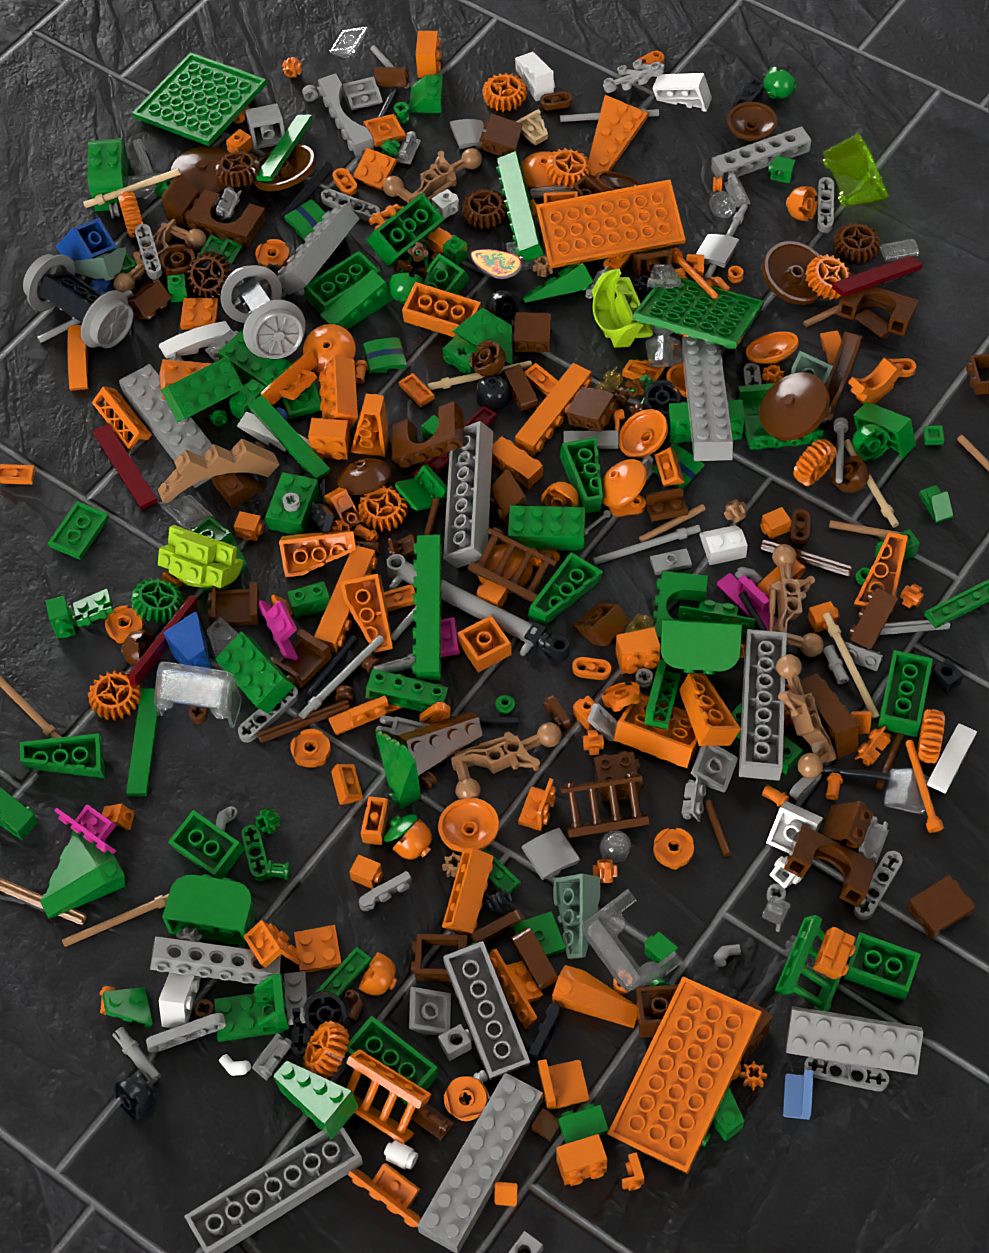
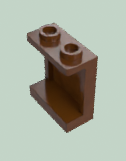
(235, 606)
(311, 658)
(940, 906)

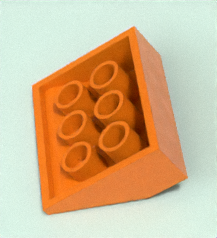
(673, 744)

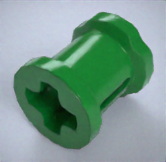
(401, 110)
(278, 870)

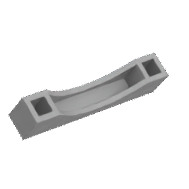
(357, 136)

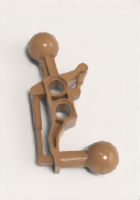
(436, 179)
(194, 239)
(784, 557)
(805, 718)
(547, 735)

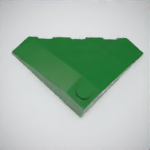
(399, 770)
(81, 876)

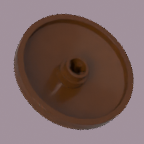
(199, 168)
(293, 171)
(786, 269)
(794, 406)

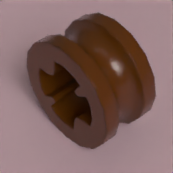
(369, 662)
(344, 692)
(428, 780)
(204, 1002)

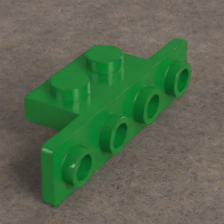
(716, 612)

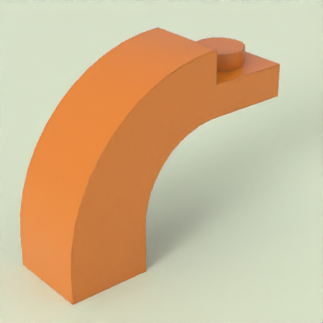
(876, 382)

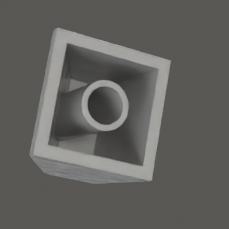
(265, 125)

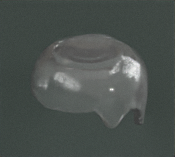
(722, 205)
(615, 846)

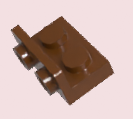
(666, 504)

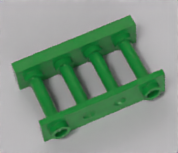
(796, 965)

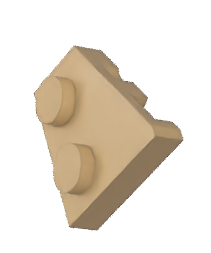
(533, 128)

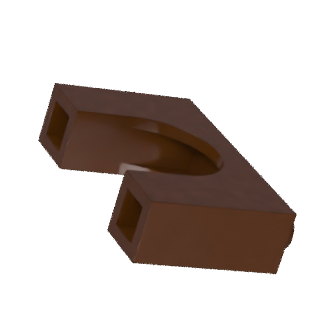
(240, 231)
(899, 306)
(447, 437)
(854, 867)

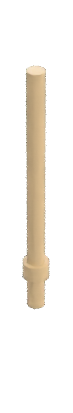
(101, 199)
(446, 382)
(886, 509)
(835, 632)

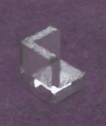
(776, 911)

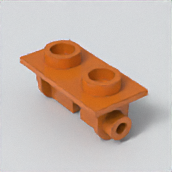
(867, 751)

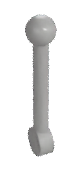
(607, 514)

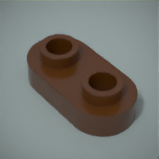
(556, 100)
(800, 528)
(560, 717)

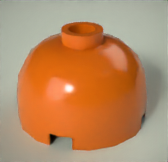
(802, 203)
(561, 495)
(414, 842)
(379, 976)

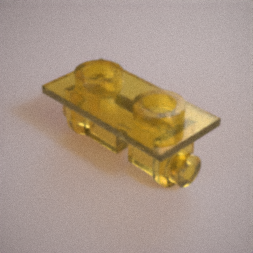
(611, 379)

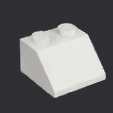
(724, 544)
(788, 823)

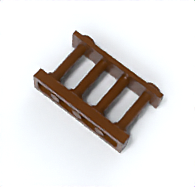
(496, 575)
(597, 824)

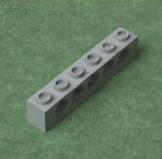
(761, 154)
(210, 961)

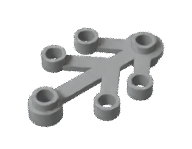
(633, 76)

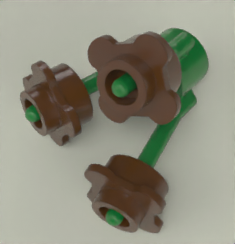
(417, 253)
(635, 387)

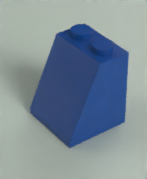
(86, 241)
(189, 642)

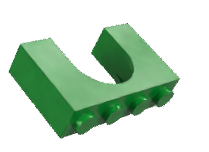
(676, 587)

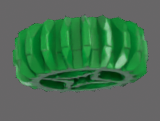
(156, 600)

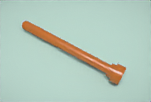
(677, 257)
(933, 823)

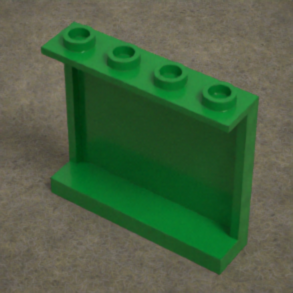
(755, 433)

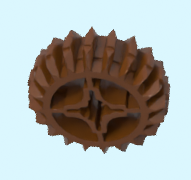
(237, 169)
(484, 208)
(856, 243)
(212, 268)

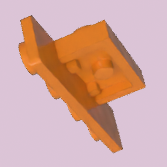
(293, 380)
(361, 714)
(517, 987)
(392, 1189)

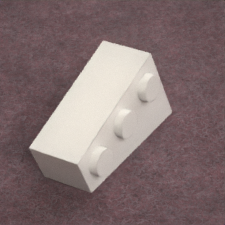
(535, 75)

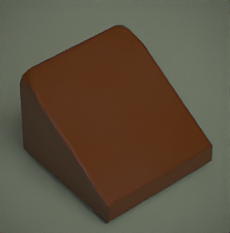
(545, 1124)

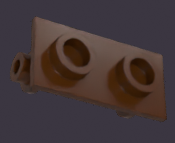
(432, 1121)

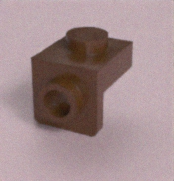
(402, 547)

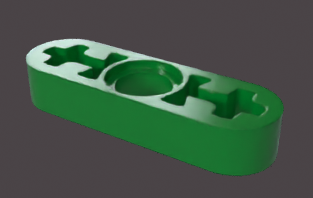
(250, 846)

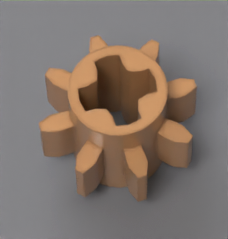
(542, 266)
(735, 510)
(451, 860)

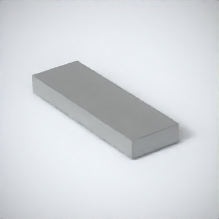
(605, 439)

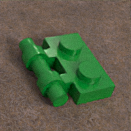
(93, 608)

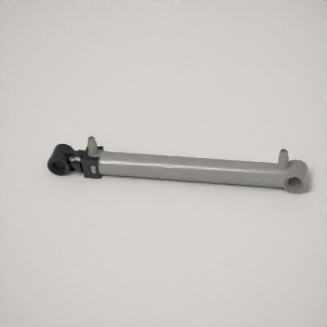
(532, 634)

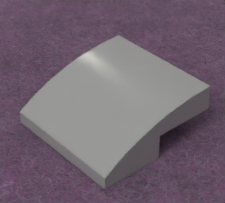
(362, 93)
(467, 132)
(718, 249)
(550, 853)

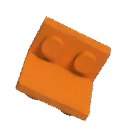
(537, 806)
(269, 943)
(563, 1084)

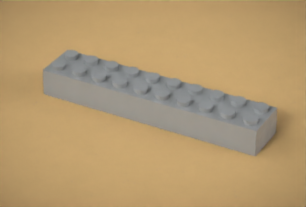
(706, 400)

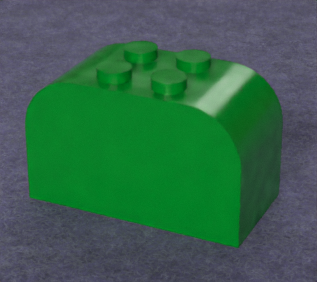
(107, 169)
(404, 229)
(700, 645)
(216, 907)

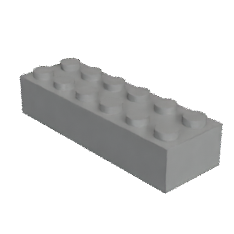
(317, 248)
(486, 1010)
(854, 1040)

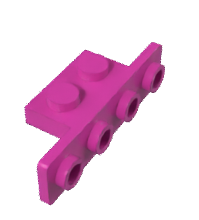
(732, 588)
(281, 625)
(93, 824)

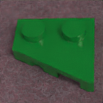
(128, 1005)

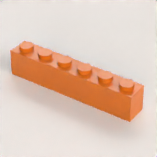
(552, 410)
(337, 614)

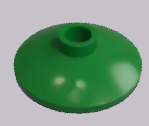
(399, 826)

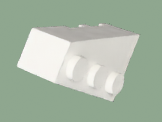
(683, 89)
(178, 999)

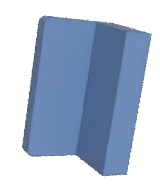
(798, 1095)

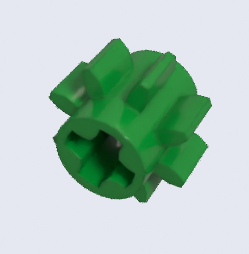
(390, 147)
(161, 187)
(267, 821)

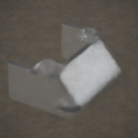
(199, 688)
(602, 933)

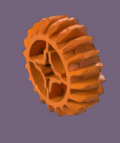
(504, 92)
(560, 161)
(130, 212)
(823, 273)
(815, 462)
(386, 513)
(102, 696)
(931, 736)
(326, 1049)

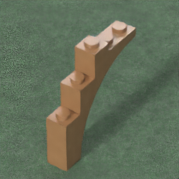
(216, 461)

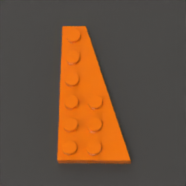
(614, 132)

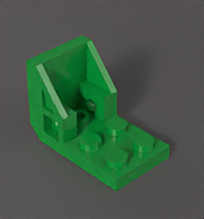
(254, 1013)

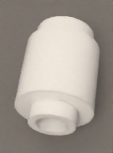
(400, 1155)

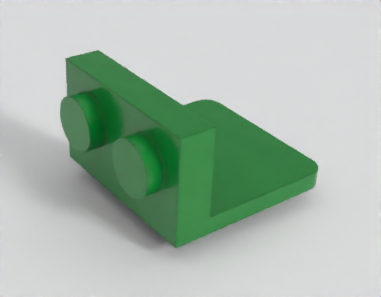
(422, 489)

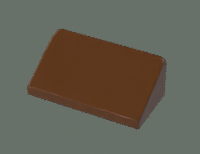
(391, 76)
(873, 323)

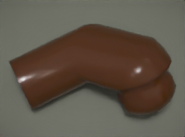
(355, 1003)

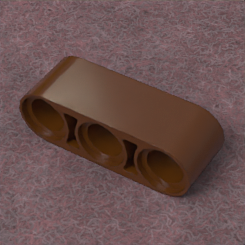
(520, 388)
(534, 958)

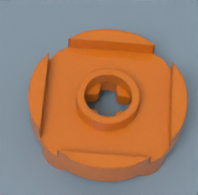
(272, 246)
(115, 620)
(621, 695)
(314, 758)
(673, 837)
(456, 1090)

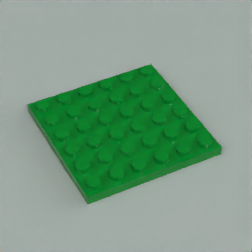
(199, 99)
(696, 314)

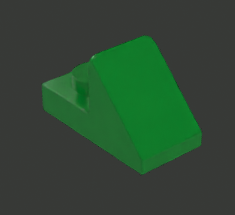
(937, 503)

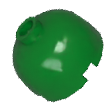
(779, 83)
(401, 286)
(870, 441)

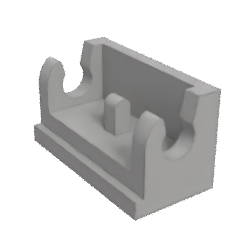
(874, 840)

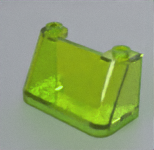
(855, 172)

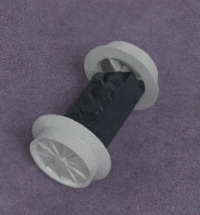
(53, 283)
(271, 325)

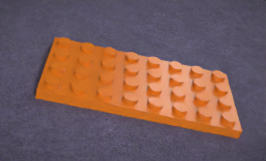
(610, 224)
(685, 1074)

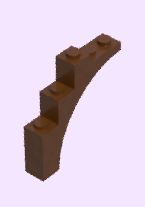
(842, 371)

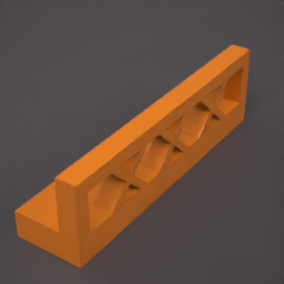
(122, 412)

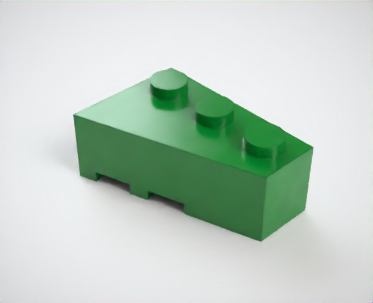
(897, 426)
(15, 816)

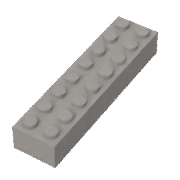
(144, 394)
(468, 497)
(761, 709)
(480, 1163)
(273, 1191)

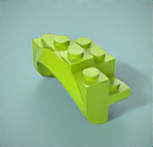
(616, 315)
(191, 558)

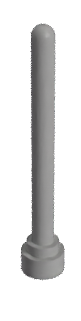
(840, 428)

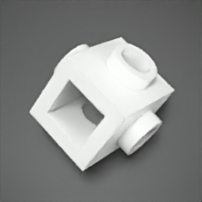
(446, 203)
(782, 876)

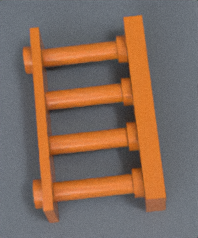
(397, 1086)

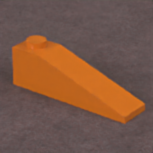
(312, 550)
(368, 605)
(590, 996)

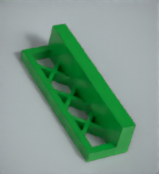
(653, 709)

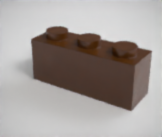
(873, 618)

